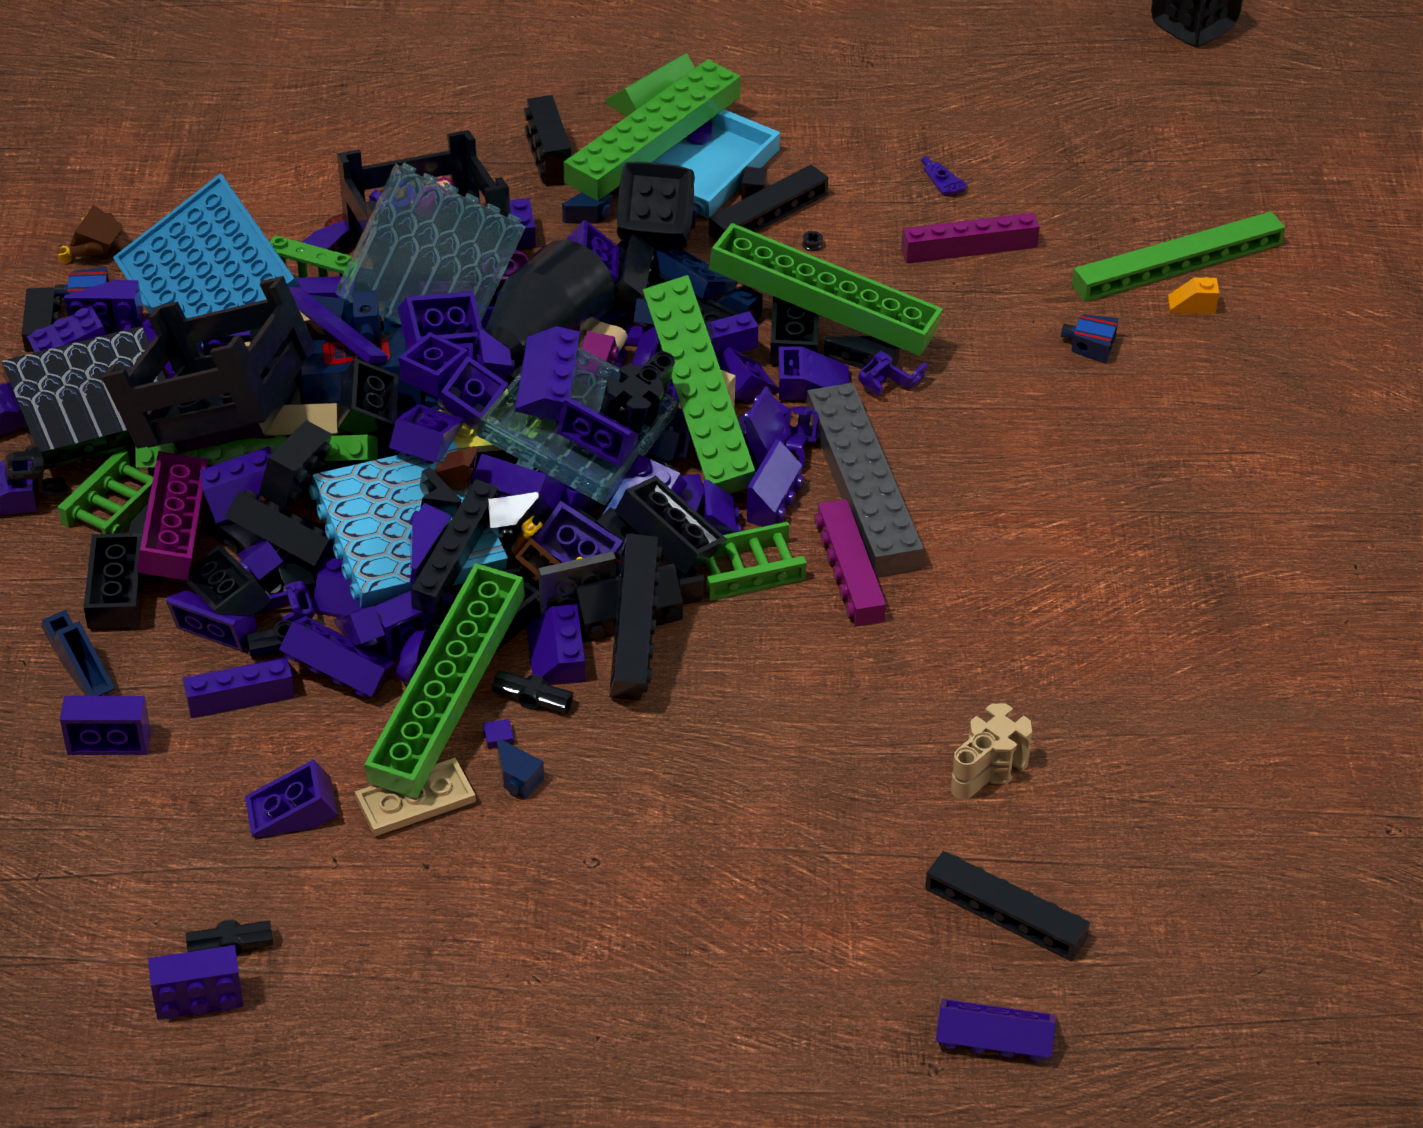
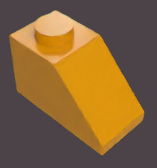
(1195, 297)

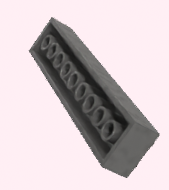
(865, 480)

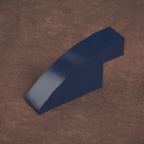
(77, 654)

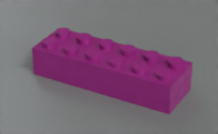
(172, 516)

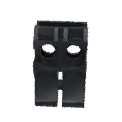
(638, 393)

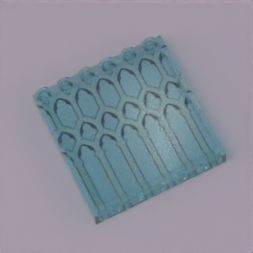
(429, 244)
(539, 445)

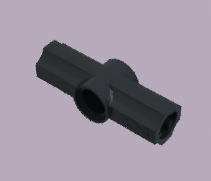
(269, 640)
(532, 691)
(231, 933)

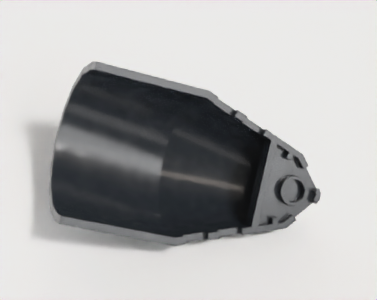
(555, 287)

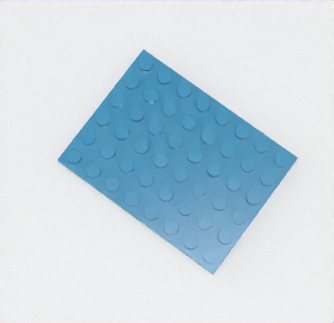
(203, 255)

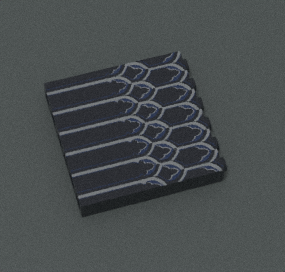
(66, 400)

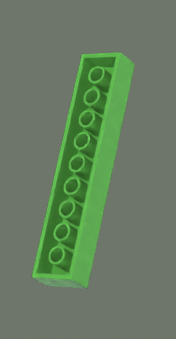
(652, 128)
(825, 289)
(700, 385)
(445, 681)

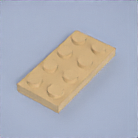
(443, 791)

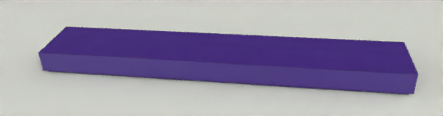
(337, 327)

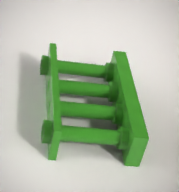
(310, 255)
(100, 482)
(757, 577)

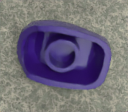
(412, 654)

